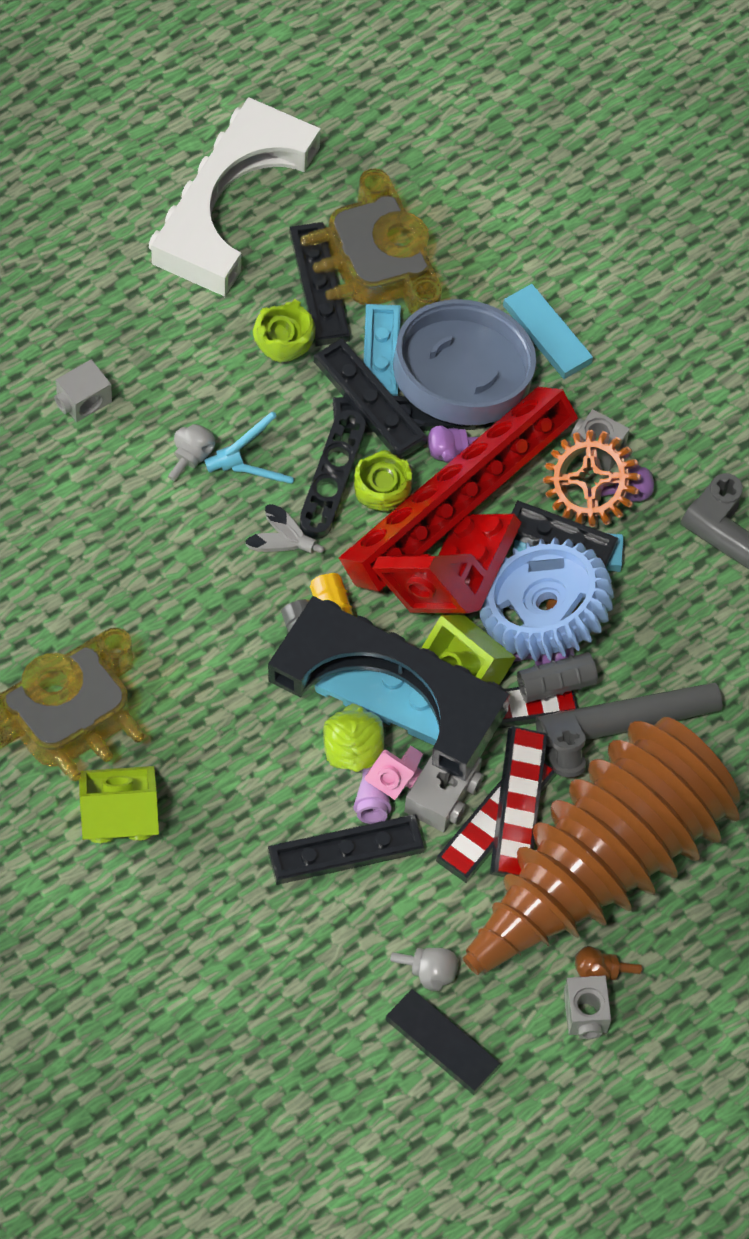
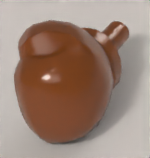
(592, 962)

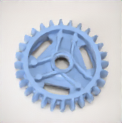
(545, 573)

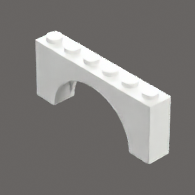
(253, 141)

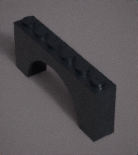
(334, 641)

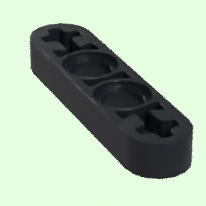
(333, 474)

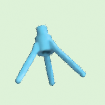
(231, 457)

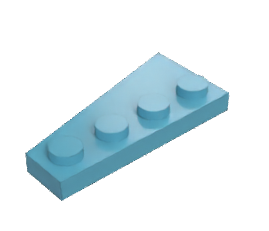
(386, 697)

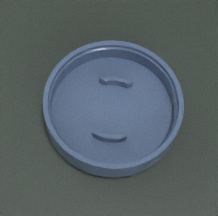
(463, 361)

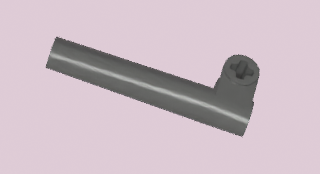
(711, 518)
(571, 729)

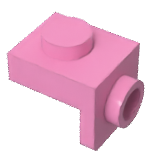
(393, 774)

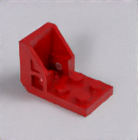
(459, 574)

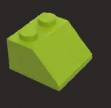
(465, 644)
(118, 804)

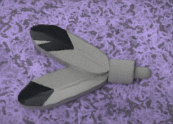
(288, 536)

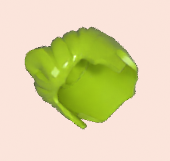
(284, 331)
(382, 481)
(353, 738)

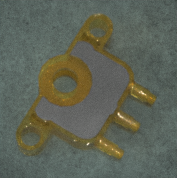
(364, 250)
(79, 715)

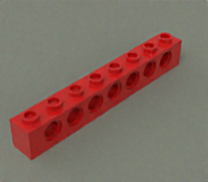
(462, 484)

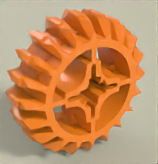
(591, 462)

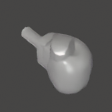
(192, 446)
(432, 965)

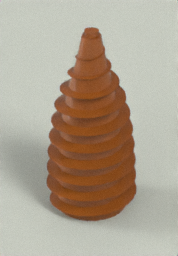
(617, 833)

